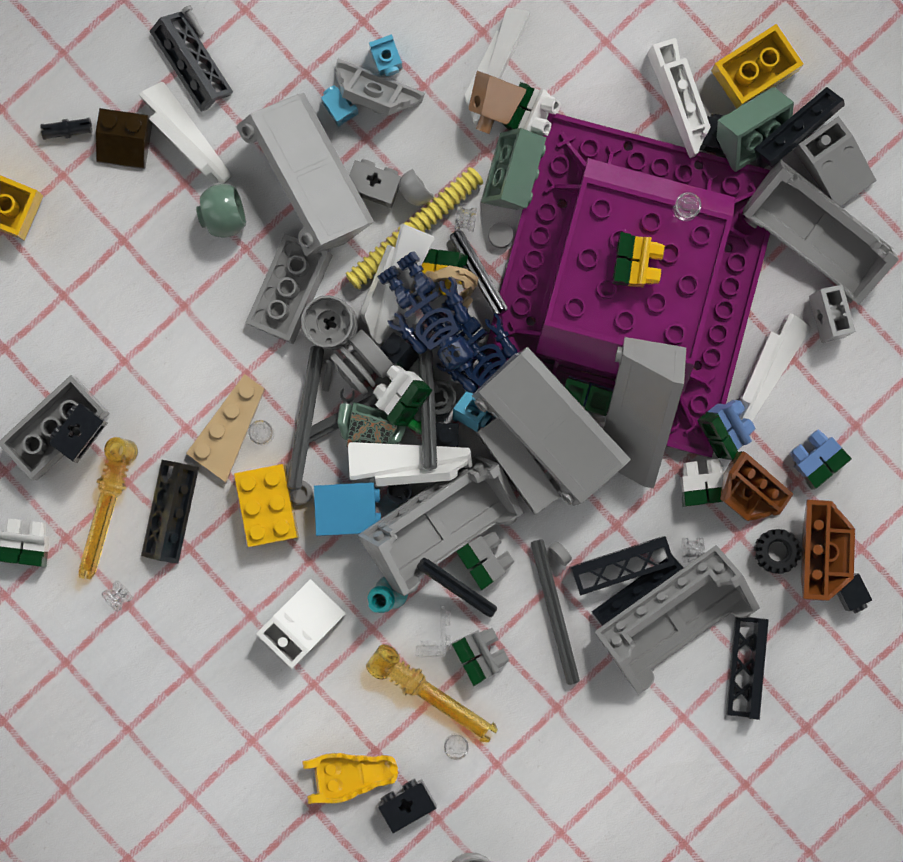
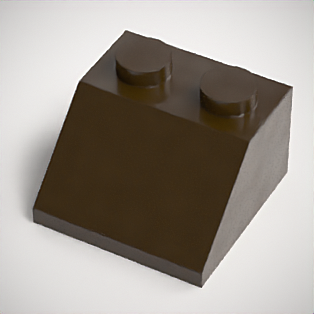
(122, 138)

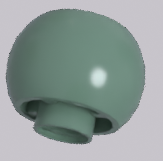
(221, 211)

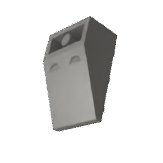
(835, 162)

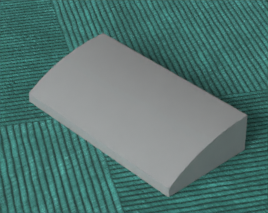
(288, 290)

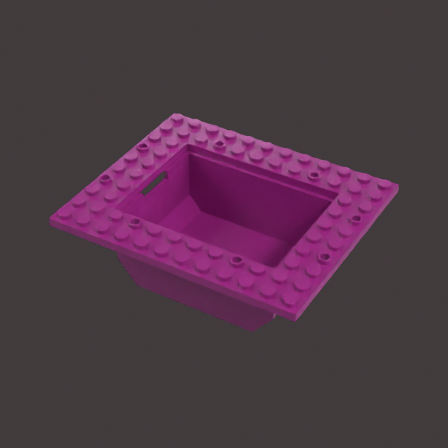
(567, 260)

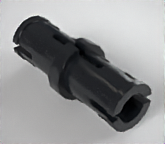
(66, 128)

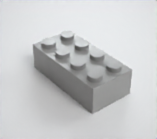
(30, 438)
(519, 466)

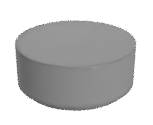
(500, 235)
(303, 495)
(560, 553)

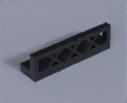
(186, 60)
(798, 127)
(173, 512)
(620, 555)
(634, 592)
(756, 671)

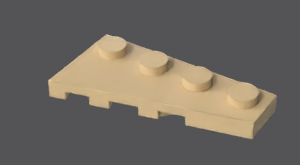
(224, 434)

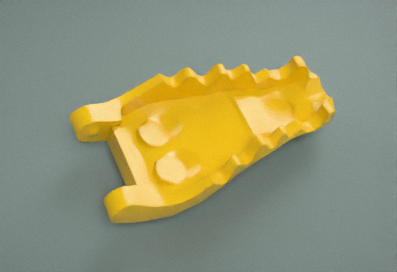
(346, 776)

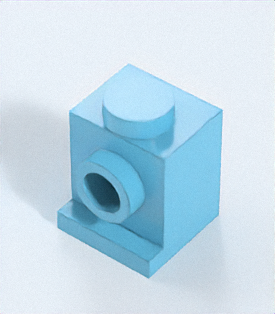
(382, 46)
(338, 107)
(465, 411)

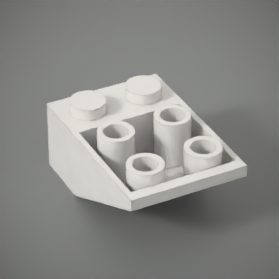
(301, 623)

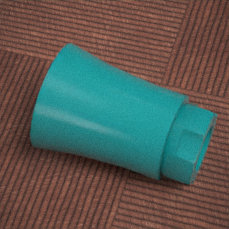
(392, 598)

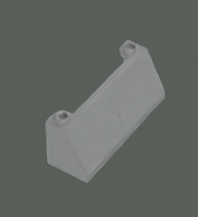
(308, 173)
(820, 231)
(645, 404)
(551, 426)
(440, 522)
(675, 615)

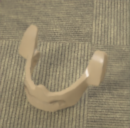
(467, 278)

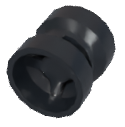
(402, 490)

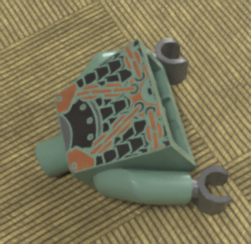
(366, 424)

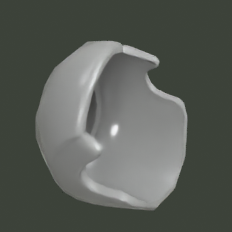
(414, 189)

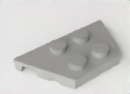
(374, 90)

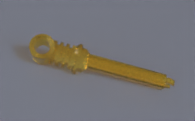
(110, 487)
(386, 664)

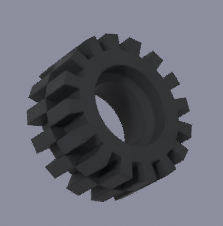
(791, 545)

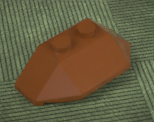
(752, 489)
(826, 551)

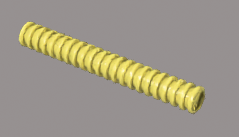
(422, 221)

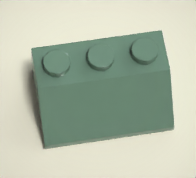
(751, 124)
(514, 169)

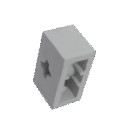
(381, 193)
(832, 313)

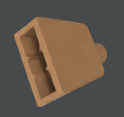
(494, 100)

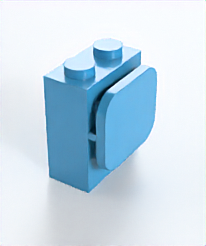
(345, 508)

